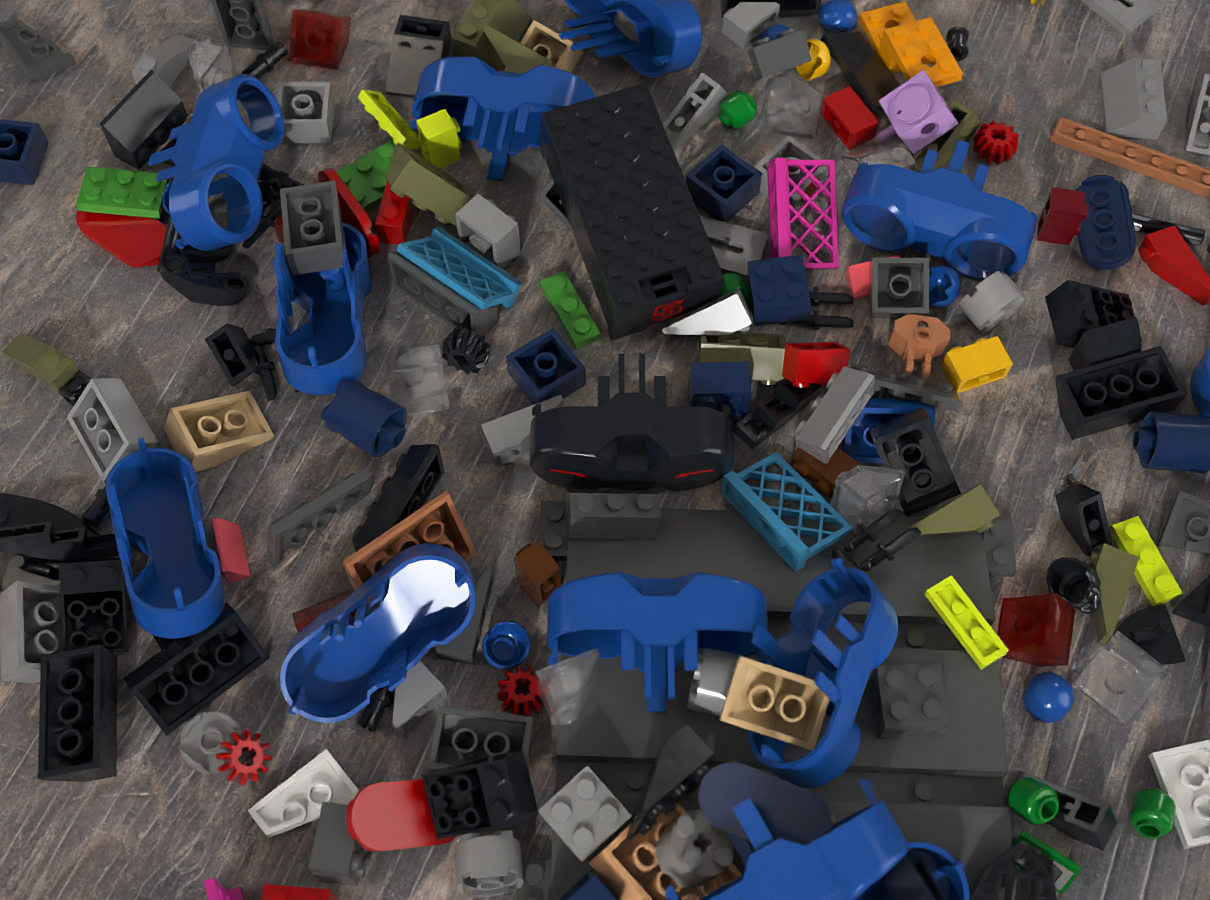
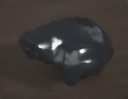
(1075, 583)

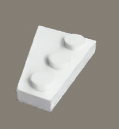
(1185, 777)
(301, 796)

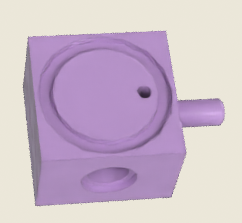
(916, 113)

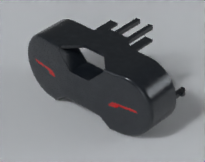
(631, 441)

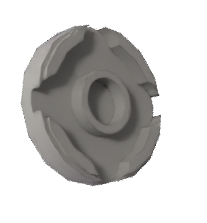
(202, 740)

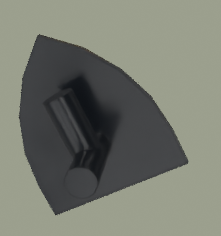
(31, 570)
(1154, 634)

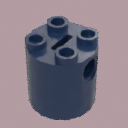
(365, 418)
(1173, 442)

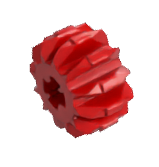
(995, 142)
(510, 696)
(254, 761)

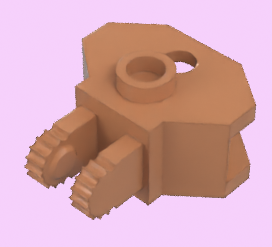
(917, 343)

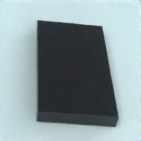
(861, 66)

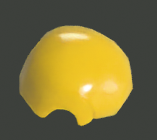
(820, 60)

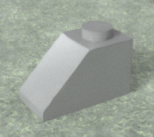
(749, 21)
(416, 698)

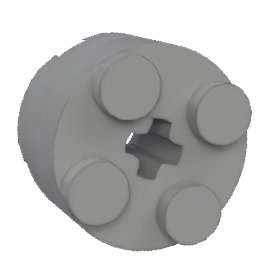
(991, 301)
(711, 680)
(693, 850)
(488, 863)

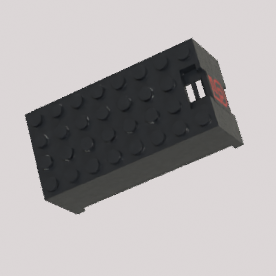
(629, 208)

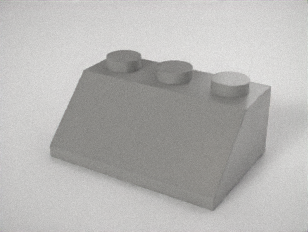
(1134, 99)
(835, 413)
(109, 423)
(28, 629)

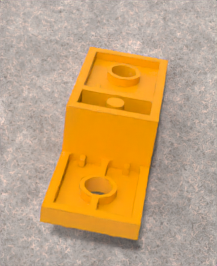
(910, 44)

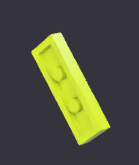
(389, 118)
(1151, 568)
(966, 622)

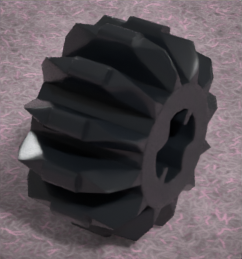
(466, 350)

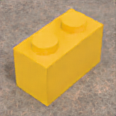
(976, 364)

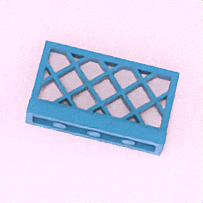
(462, 269)
(767, 518)

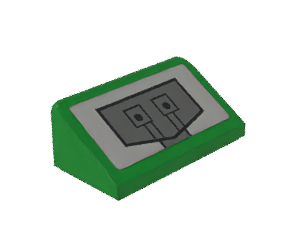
(1060, 868)

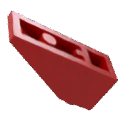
(1175, 262)

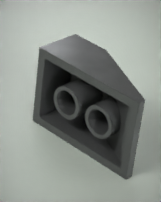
(312, 227)

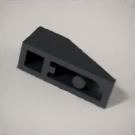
(1080, 816)

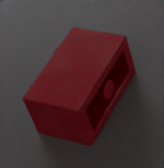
(1062, 216)

